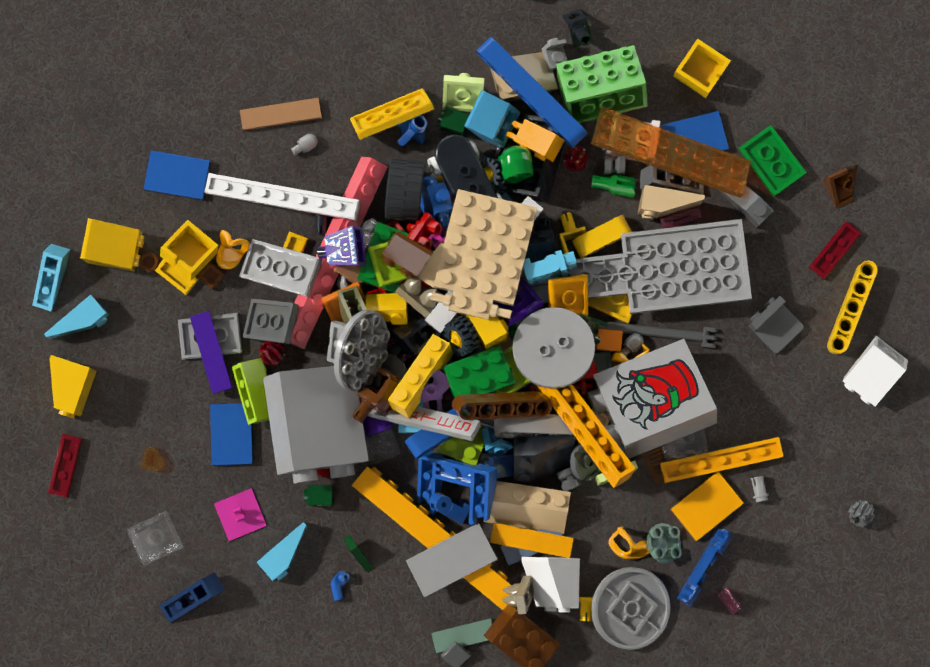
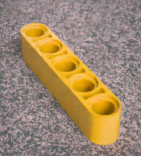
(859, 301)

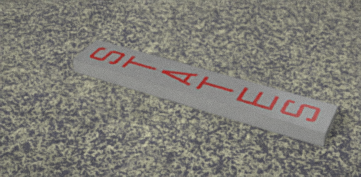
(432, 421)

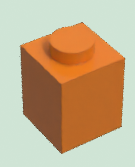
(609, 340)

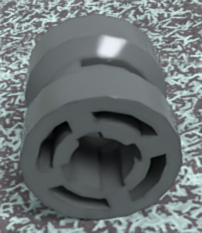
(619, 164)
(568, 479)

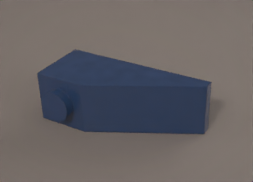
(192, 597)

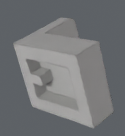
(554, 53)

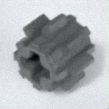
(861, 513)

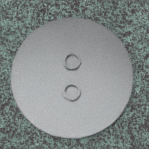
(553, 347)
(630, 608)

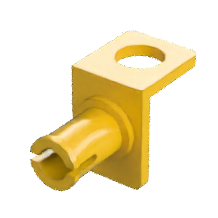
(570, 231)
(586, 603)

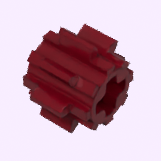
(575, 159)
(271, 353)

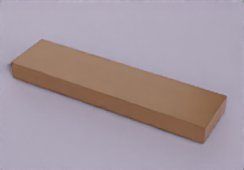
(280, 114)

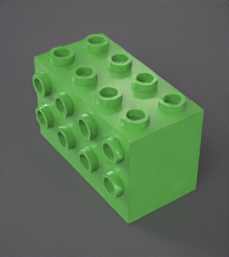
(602, 80)

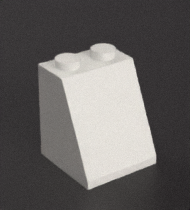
(875, 371)
(554, 582)

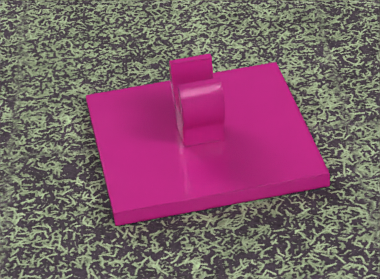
(240, 514)

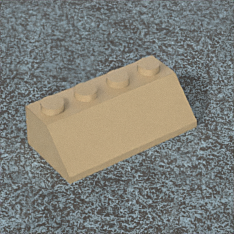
(530, 507)

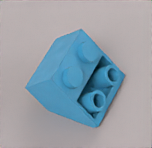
(492, 119)

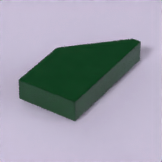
(358, 554)

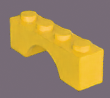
(409, 390)

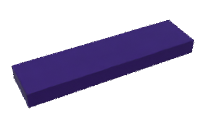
(211, 352)

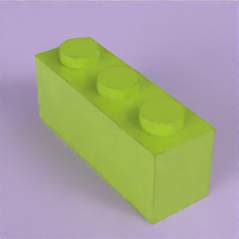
(251, 388)

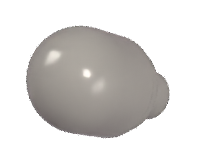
(305, 144)
(632, 344)

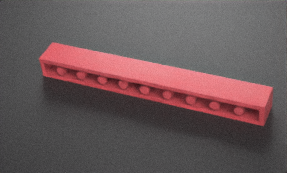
(363, 188)

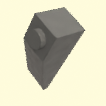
(660, 178)
(751, 206)

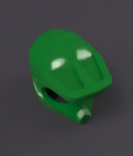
(516, 164)

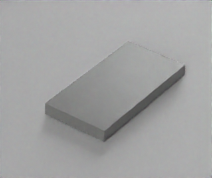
(280, 268)
(451, 560)

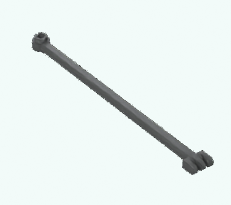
(665, 332)

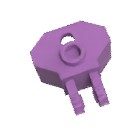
(435, 390)

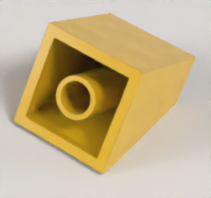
(111, 245)
(70, 385)

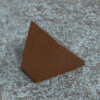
(841, 186)

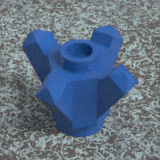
(413, 129)

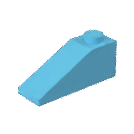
(50, 276)
(82, 317)
(281, 556)

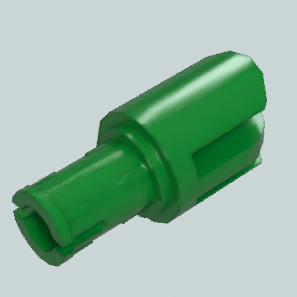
(615, 185)

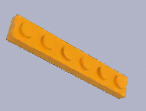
(721, 460)

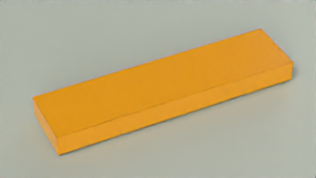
(531, 540)

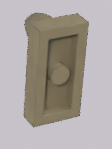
(411, 292)
(520, 594)

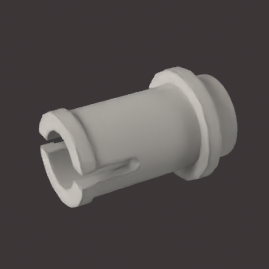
(759, 489)

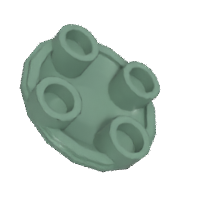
(664, 543)

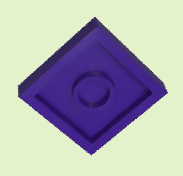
(525, 303)

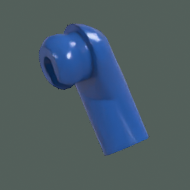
(337, 583)

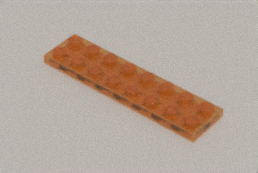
(671, 152)

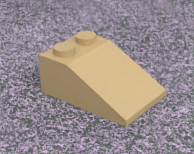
(536, 67)
(659, 202)

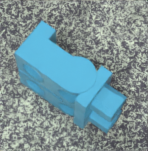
(549, 268)

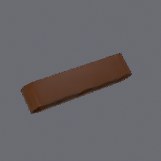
(493, 402)

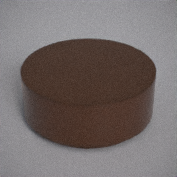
(149, 262)

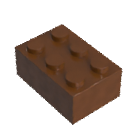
(521, 639)

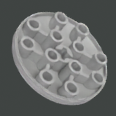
(358, 349)

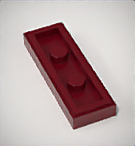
(834, 250)
(65, 465)

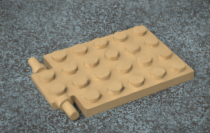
(483, 254)

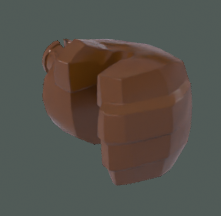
(376, 399)

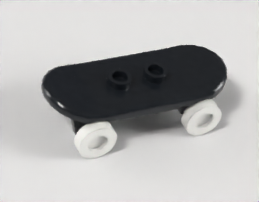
(460, 166)

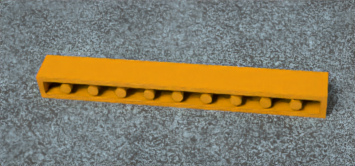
(424, 529)

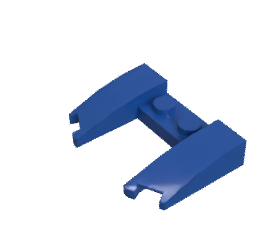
(480, 479)
(691, 589)

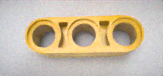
(600, 236)

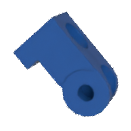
(444, 505)

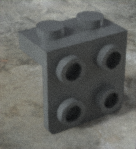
(775, 325)

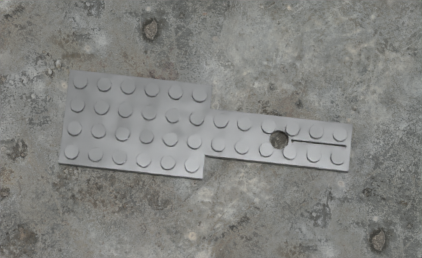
(670, 268)

